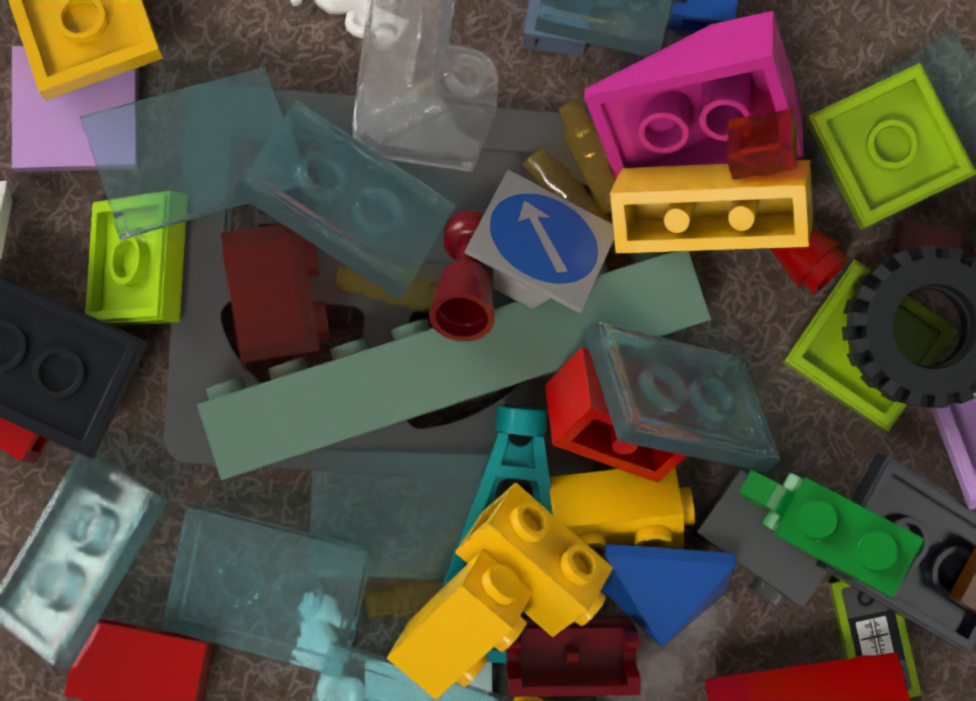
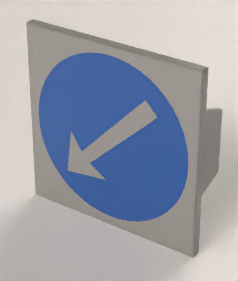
(540, 244)

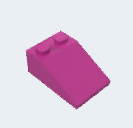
(680, 98)

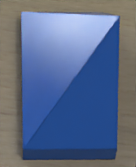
(665, 586)

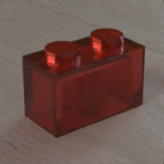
(272, 294)

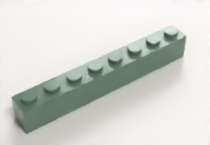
(427, 372)

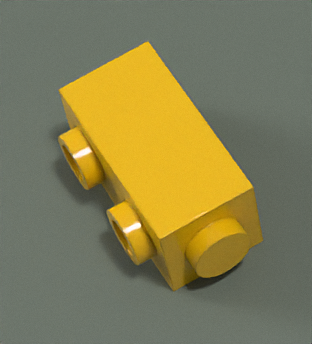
(623, 509)
(544, 556)
(461, 625)

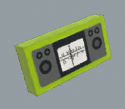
(872, 630)

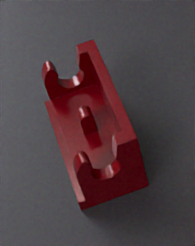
(576, 661)

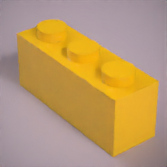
(710, 211)

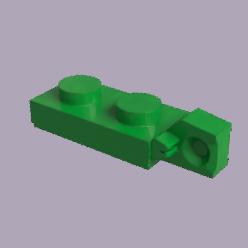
(835, 530)

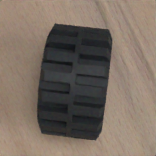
(871, 327)

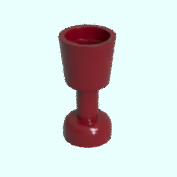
(464, 293)

